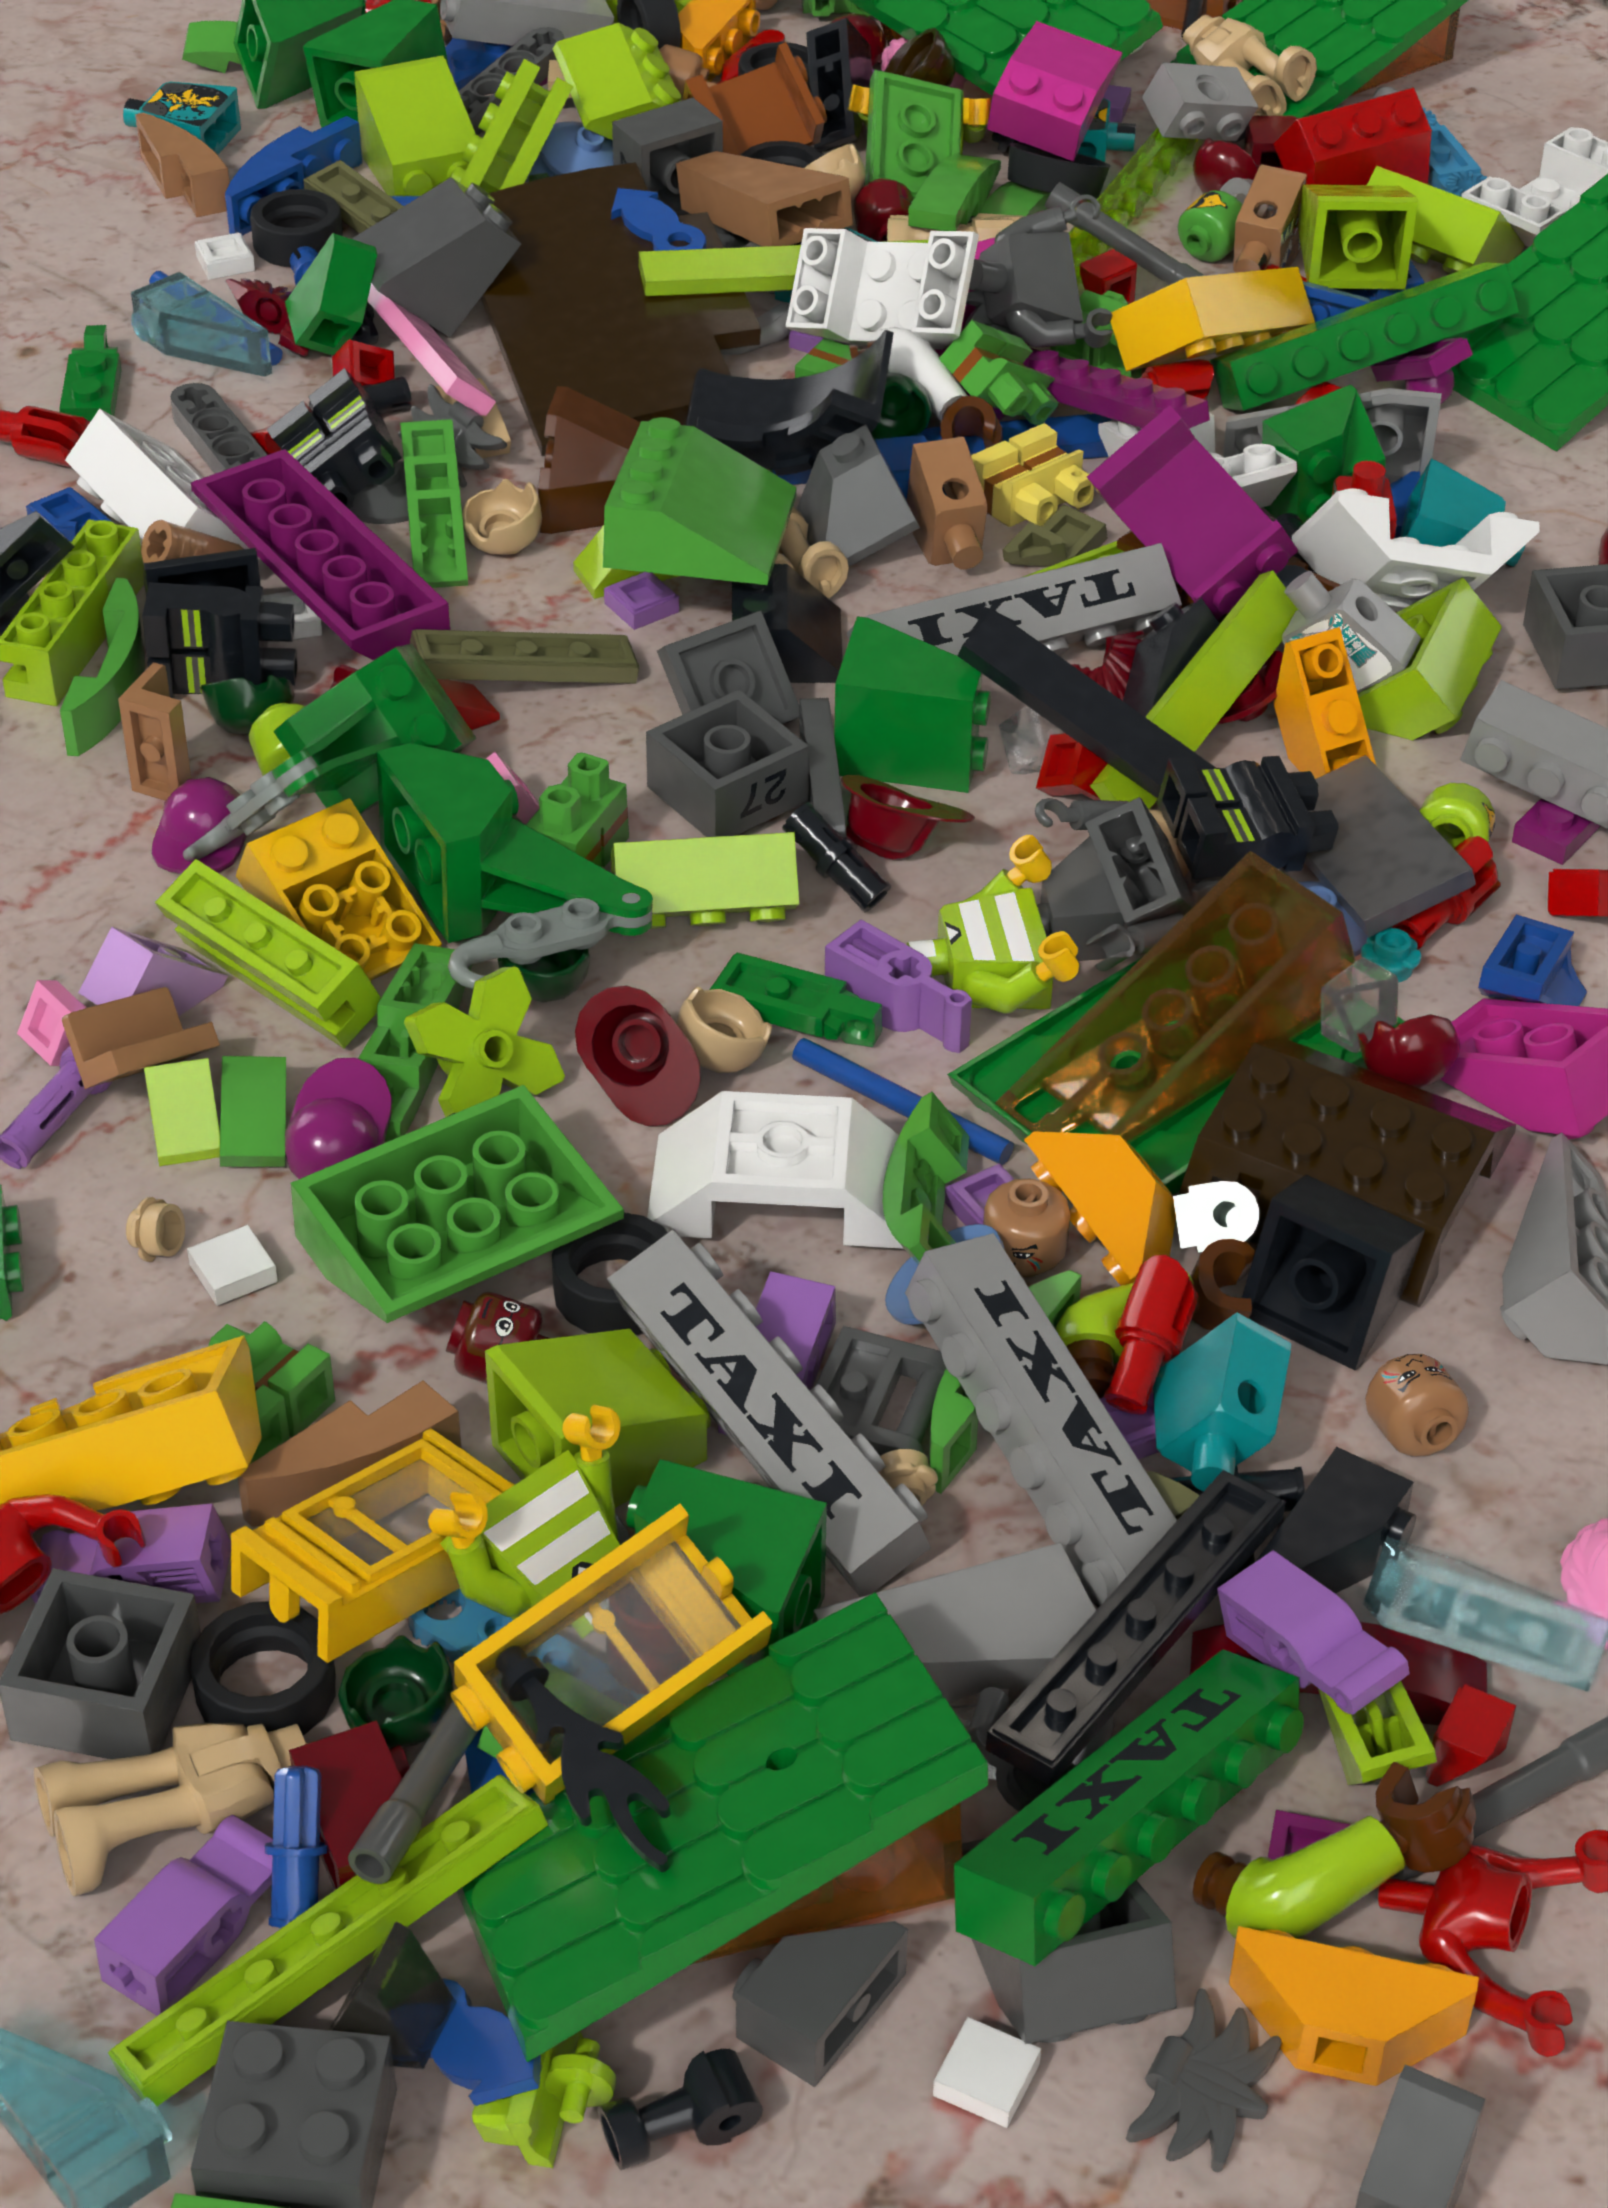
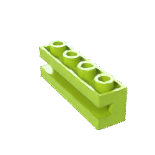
(512, 131)
(64, 616)
(270, 953)

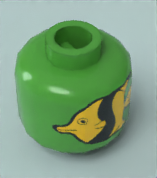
(1209, 226)

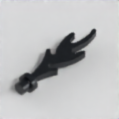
(583, 1765)

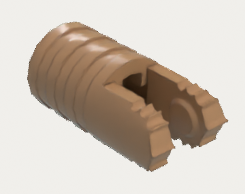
(171, 541)

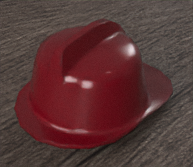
(892, 820)
(638, 1055)

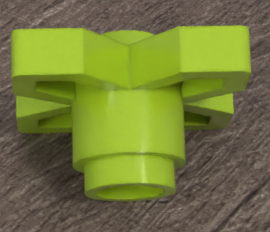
(483, 1046)

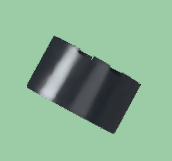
(791, 419)

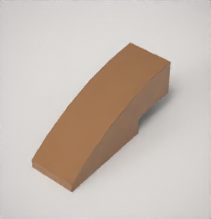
(183, 165)
(340, 1447)

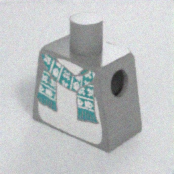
(1373, 634)

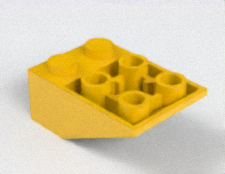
(338, 887)

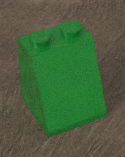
(379, 38)
(272, 42)
(908, 711)
(762, 1535)

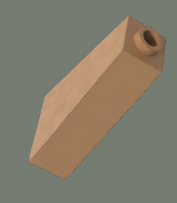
(763, 198)

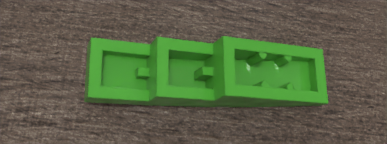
(953, 192)
(434, 503)
(418, 983)

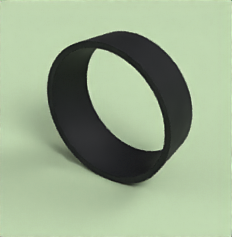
(1044, 170)

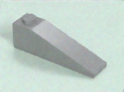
(1400, 418)
(1560, 1261)

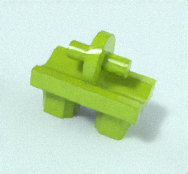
(535, 2119)

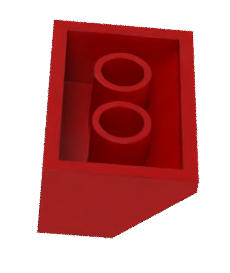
(1352, 140)

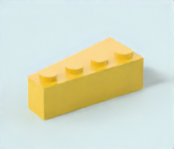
(1210, 316)

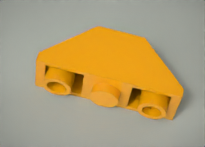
(717, 29)
(1320, 705)
(1112, 1196)
(1346, 2007)

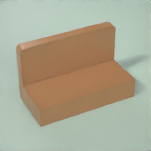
(154, 735)
(132, 1034)

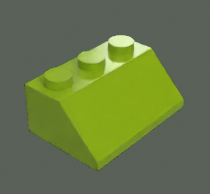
(614, 75)
(1453, 227)
(1443, 669)
(713, 876)

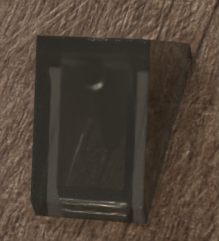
(399, 1998)

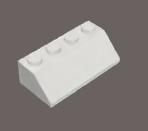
(140, 479)

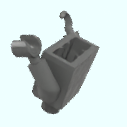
(1033, 281)
(1138, 869)

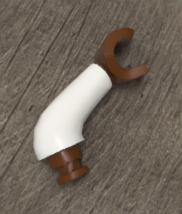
(956, 410)

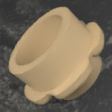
(155, 1229)
(912, 1470)

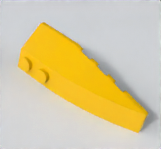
(140, 1433)

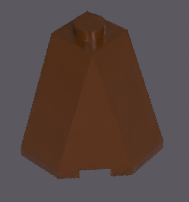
(581, 460)

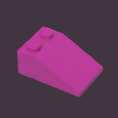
(1052, 90)
(1535, 1063)

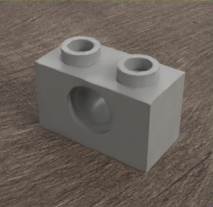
(1199, 101)

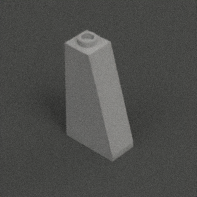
(511, 20)
(989, 1620)

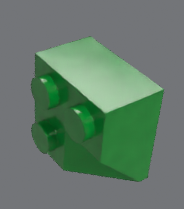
(1326, 442)

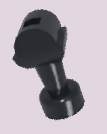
(712, 2101)

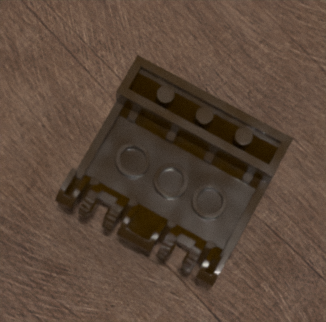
(1354, 1130)

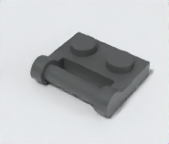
(863, 1377)

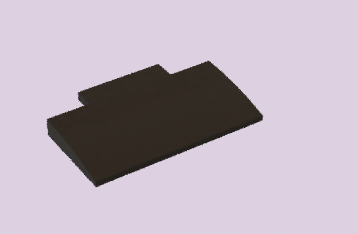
(577, 309)

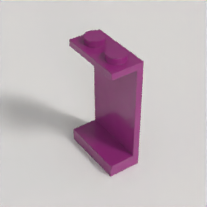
(1183, 498)

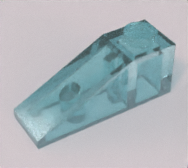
(199, 326)
(1484, 1614)
(80, 2127)

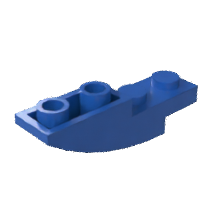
(285, 165)

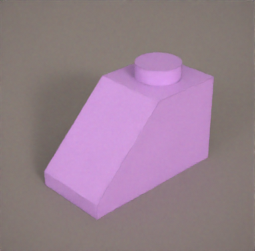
(138, 964)

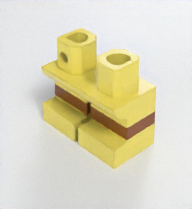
(1031, 477)

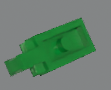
(91, 376)
(802, 1000)

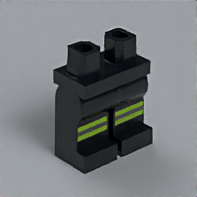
(351, 448)
(216, 635)
(1240, 810)

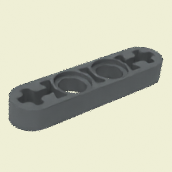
(533, 47)
(200, 411)
(824, 777)

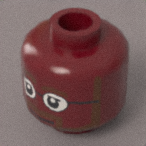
(877, 203)
(489, 1323)

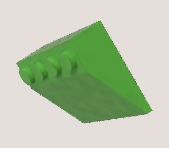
(694, 508)
(449, 1205)

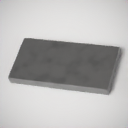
(1385, 852)

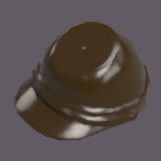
(925, 59)

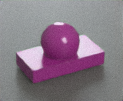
(1426, 367)

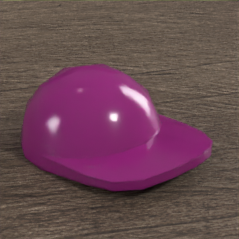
(187, 817)
(337, 1116)

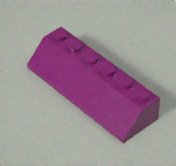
(324, 553)

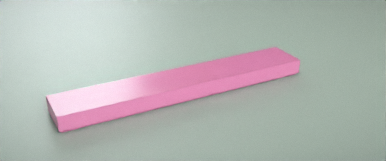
(433, 354)

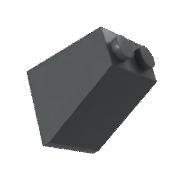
(441, 252)

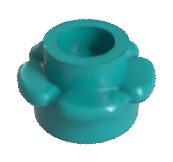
(1393, 951)

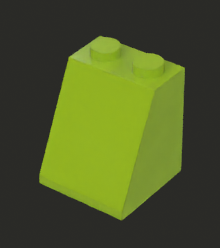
(412, 125)
(1356, 235)
(548, 1379)

